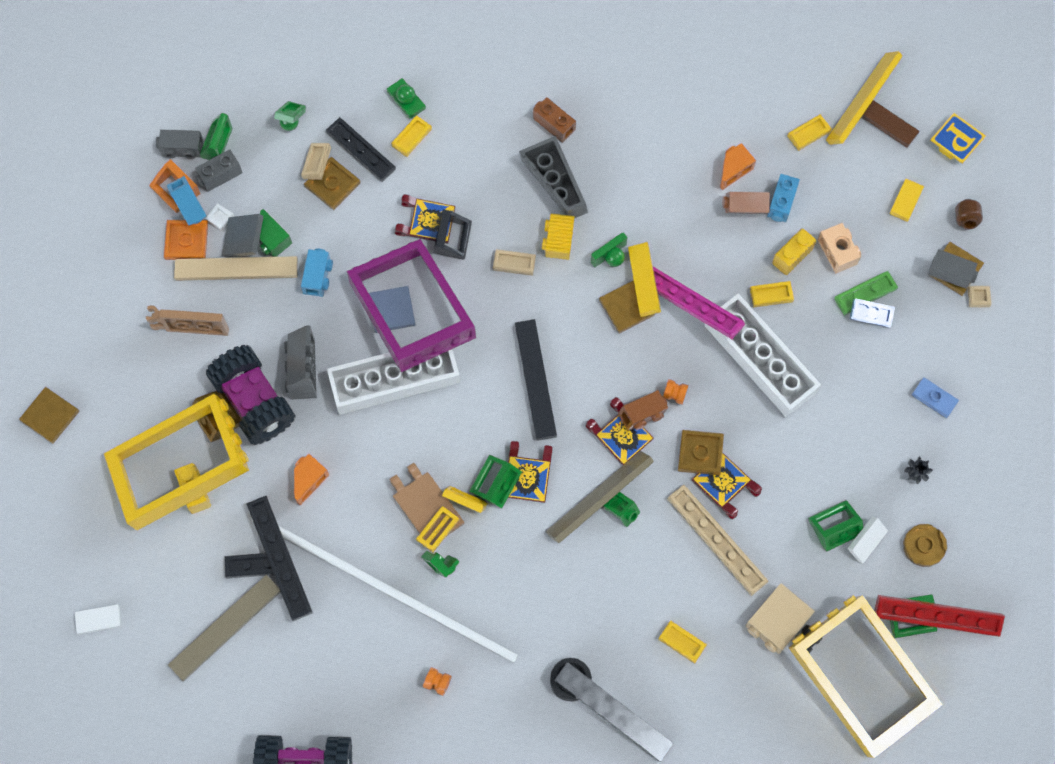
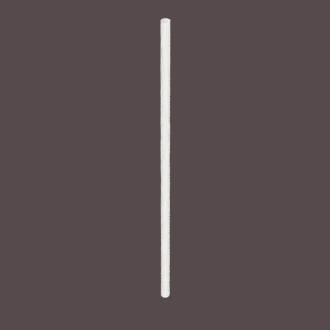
(398, 595)

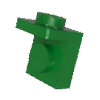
(623, 508)
(440, 565)

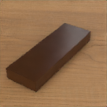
(890, 124)

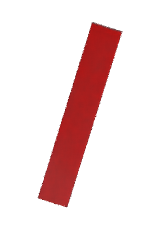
(939, 615)

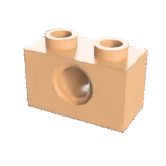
(839, 259)

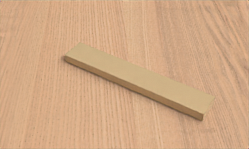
(236, 268)
(718, 540)

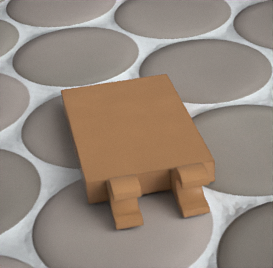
(188, 321)
(422, 501)

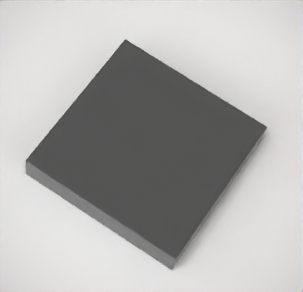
(242, 235)

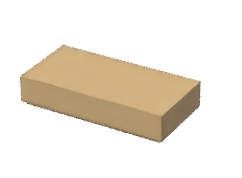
(316, 161)
(514, 262)

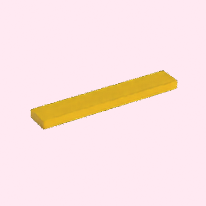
(864, 98)

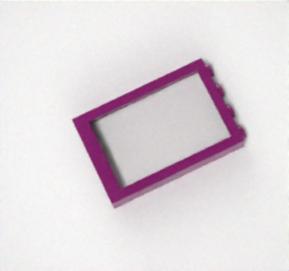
(430, 345)

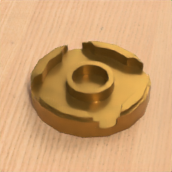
(925, 545)

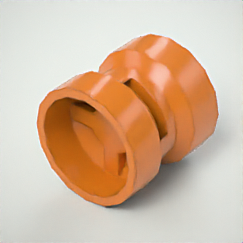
(675, 391)
(437, 681)

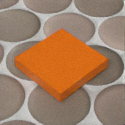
(185, 240)

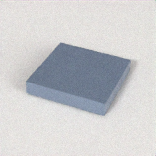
(395, 307)

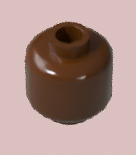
(969, 214)

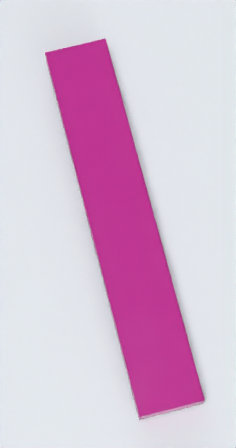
(697, 305)

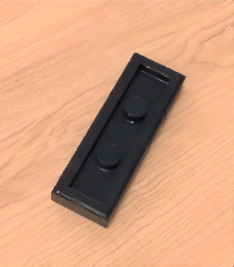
(247, 566)

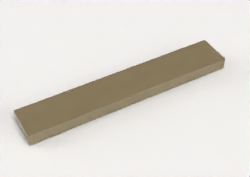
(599, 496)
(224, 628)

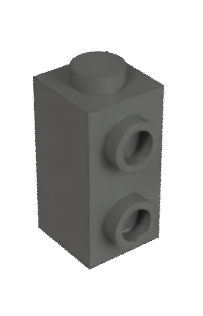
(179, 143)
(218, 170)
(953, 269)

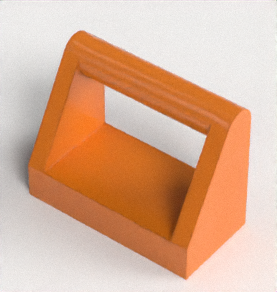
(170, 169)

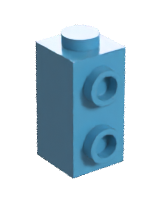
(783, 198)
(186, 201)
(316, 272)

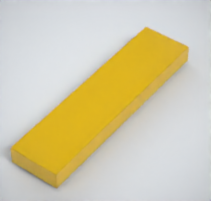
(644, 279)

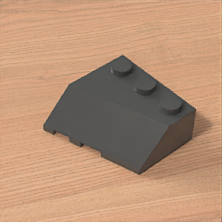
(301, 364)

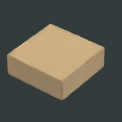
(979, 296)

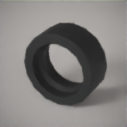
(566, 696)

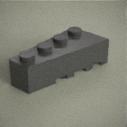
(553, 172)

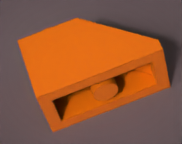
(736, 164)
(308, 477)

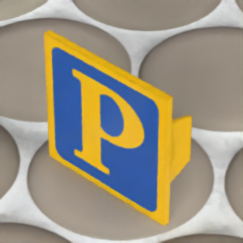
(957, 138)

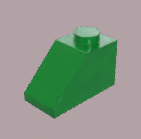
(273, 236)

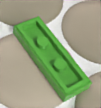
(868, 291)

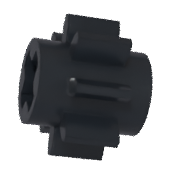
(922, 467)

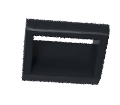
(440, 247)

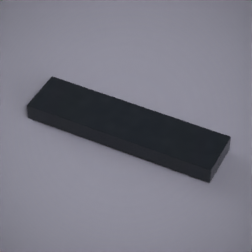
(360, 149)

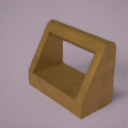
(208, 422)

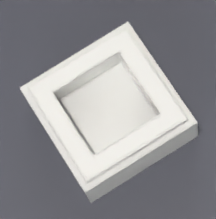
(219, 217)

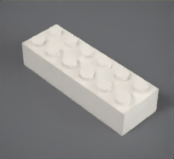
(767, 359)
(380, 380)

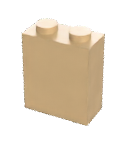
(779, 619)

